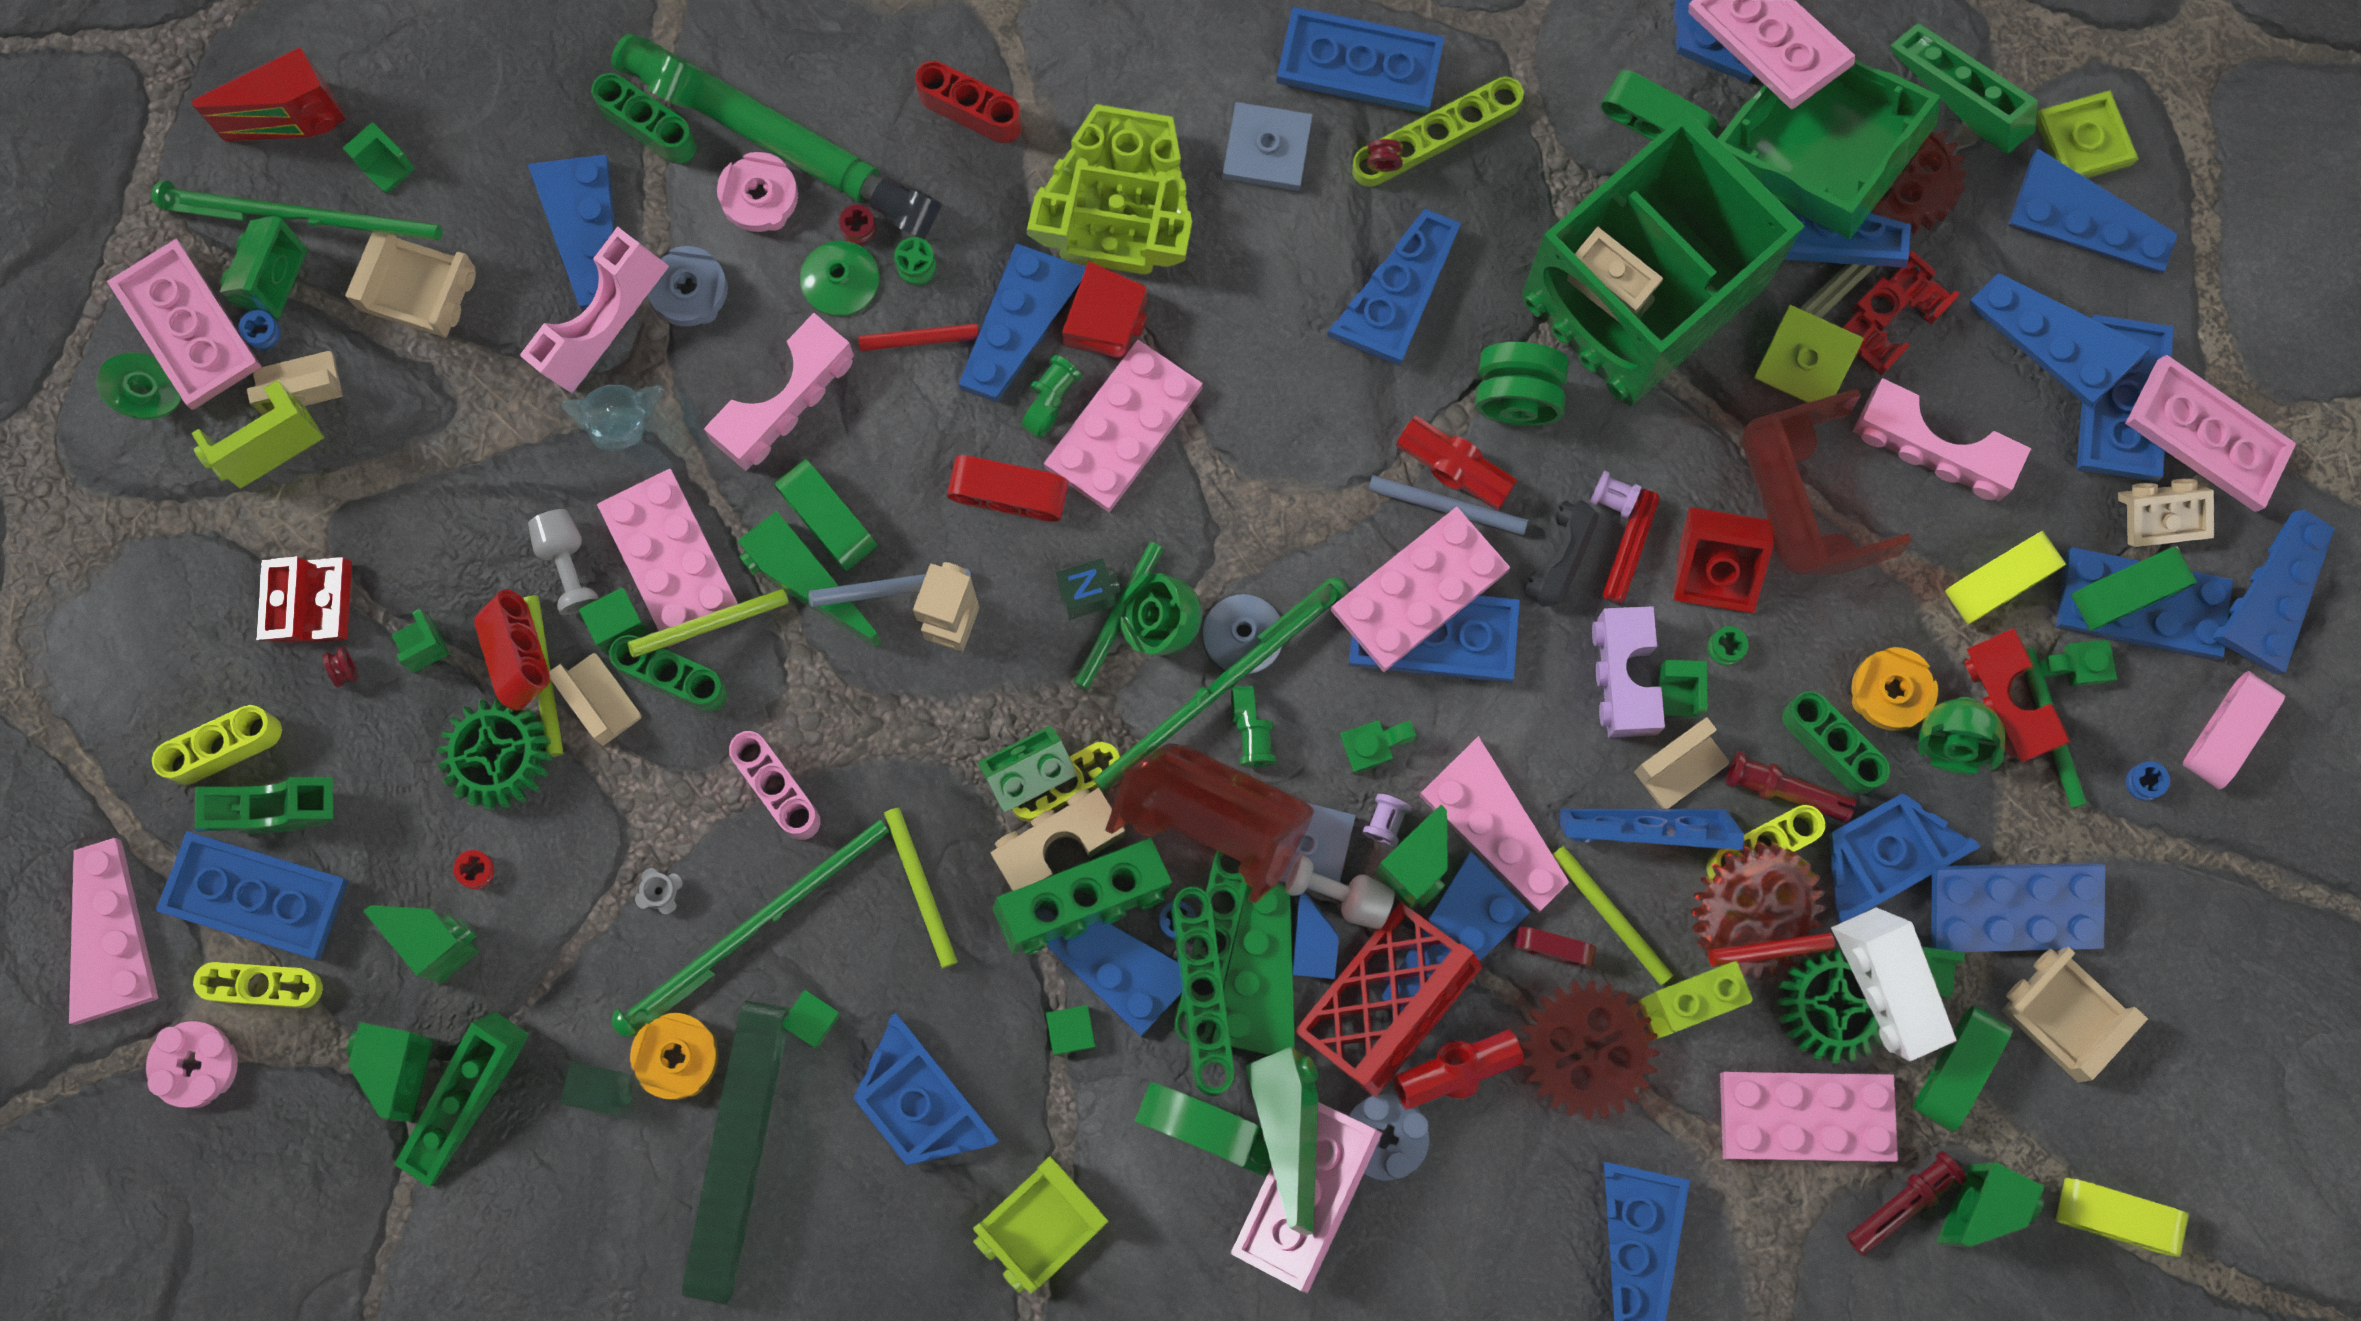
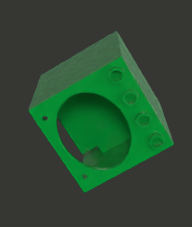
(1692, 221)

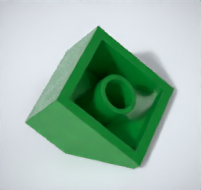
(264, 266)
(1418, 862)
(426, 939)
(390, 1068)
(1990, 1206)

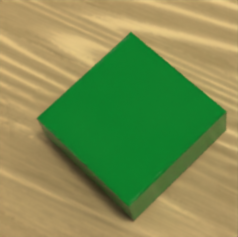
(811, 1019)
(1070, 1030)

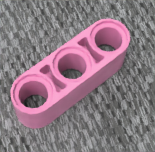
(2233, 730)
(761, 771)

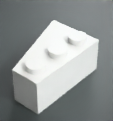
(1895, 982)

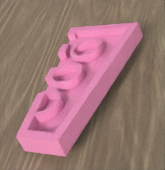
(1496, 825)
(107, 939)

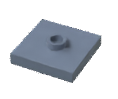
(1267, 146)
(1325, 842)

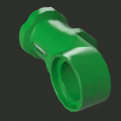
(1049, 390)
(1254, 732)

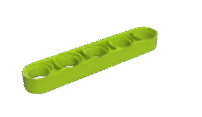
(1451, 118)

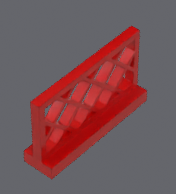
(1417, 1017)

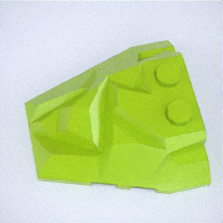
(1116, 195)

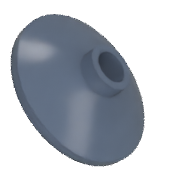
(1220, 627)

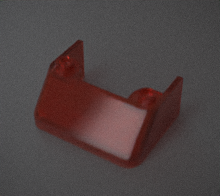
(1772, 450)
(1215, 807)

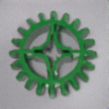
(504, 785)
(1832, 1022)

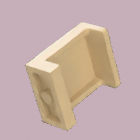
(1619, 271)
(411, 284)
(2071, 1015)

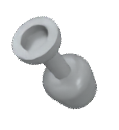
(556, 538)
(1363, 900)

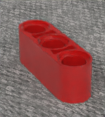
(958, 87)
(1007, 488)
(511, 649)

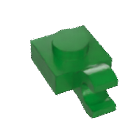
(2084, 663)
(1370, 745)

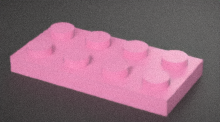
(1776, 43)
(184, 324)
(1123, 425)
(2211, 433)
(666, 551)
(1420, 589)
(1808, 1116)
(1341, 1160)

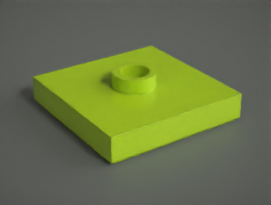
(1808, 356)

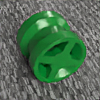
(913, 251)

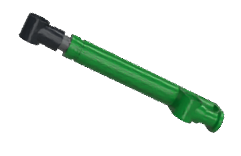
(696, 89)

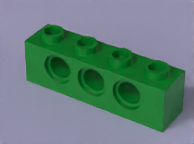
(1136, 863)

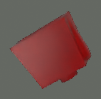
(1105, 313)

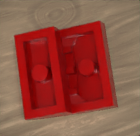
(304, 600)

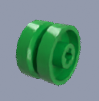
(1522, 384)

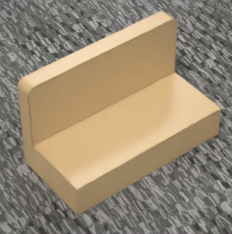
(307, 378)
(596, 698)
(1682, 765)

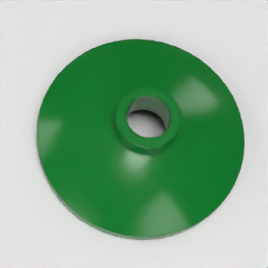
(844, 294)
(139, 373)

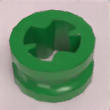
(1718, 652)

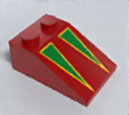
(272, 102)

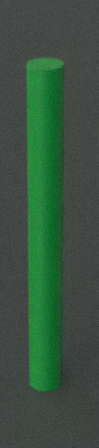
(1113, 624)
(2061, 755)

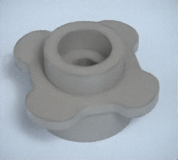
(650, 882)

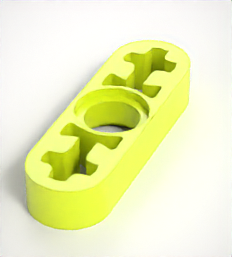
(1085, 755)
(230, 971)

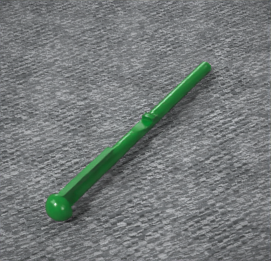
(235, 208)
(1272, 639)
(699, 971)

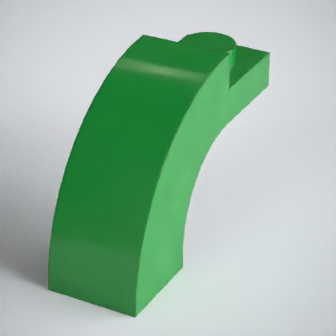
(265, 809)
(1205, 1128)

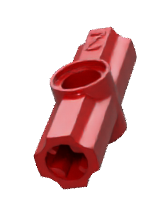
(1456, 462)
(1458, 1069)

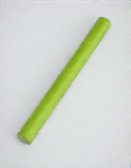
(707, 623)
(546, 698)
(920, 887)
(1612, 915)

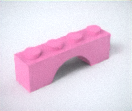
(572, 348)
(1895, 422)
(749, 429)

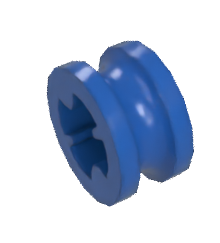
(257, 319)
(2153, 768)
(1165, 923)

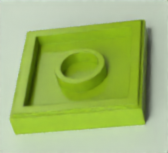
(2087, 135)

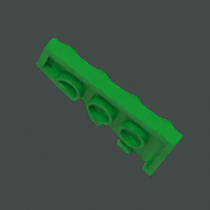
(1260, 977)

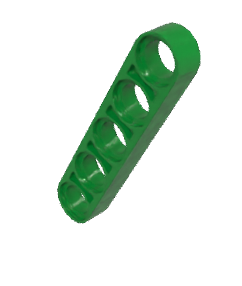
(1225, 926)
(1197, 1011)

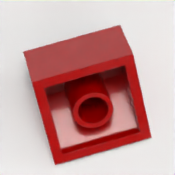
(1722, 560)

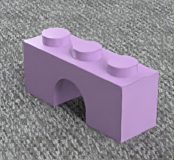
(1627, 707)

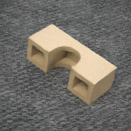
(947, 606)
(1084, 820)

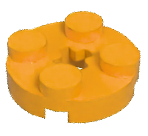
(1915, 680)
(663, 1035)

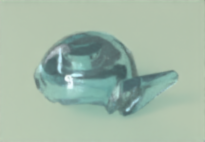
(614, 414)

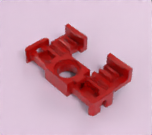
(1903, 287)

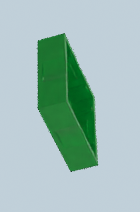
(1836, 147)

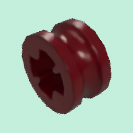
(1385, 155)
(848, 217)
(340, 667)

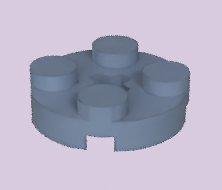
(703, 302)
(1409, 1128)

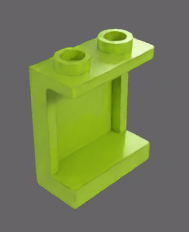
(261, 443)
(1696, 1000)
(1039, 1227)

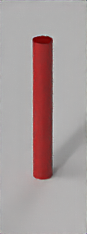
(918, 337)
(1771, 949)

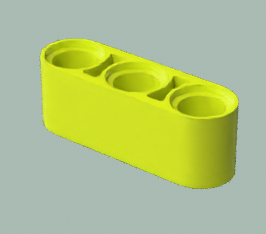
(2005, 577)
(198, 742)
(1780, 832)
(2122, 1217)

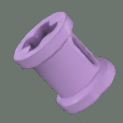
(1603, 496)
(1387, 820)

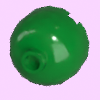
(1160, 614)
(1962, 736)

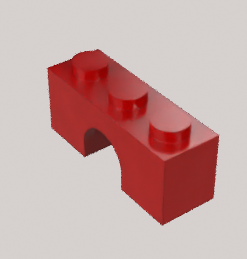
(1997, 665)

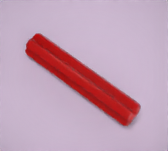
(1631, 546)

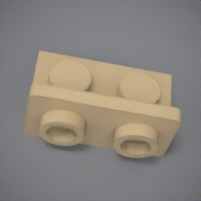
(2168, 513)

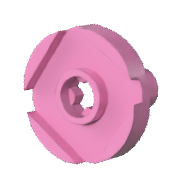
(769, 211)
(166, 1059)

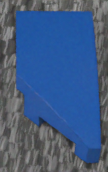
(1315, 941)

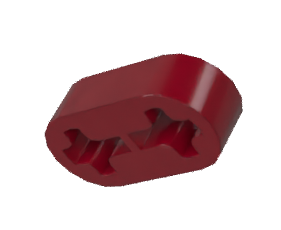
(1555, 947)

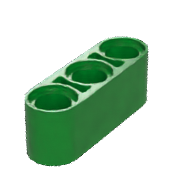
(636, 103)
(1648, 107)
(825, 515)
(2133, 588)
(682, 687)
(1856, 747)
(1962, 1069)

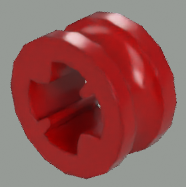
(466, 859)

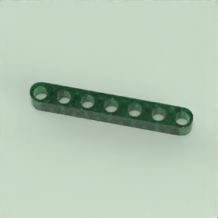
(736, 1153)

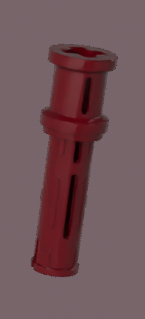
(1771, 782)
(1921, 1192)

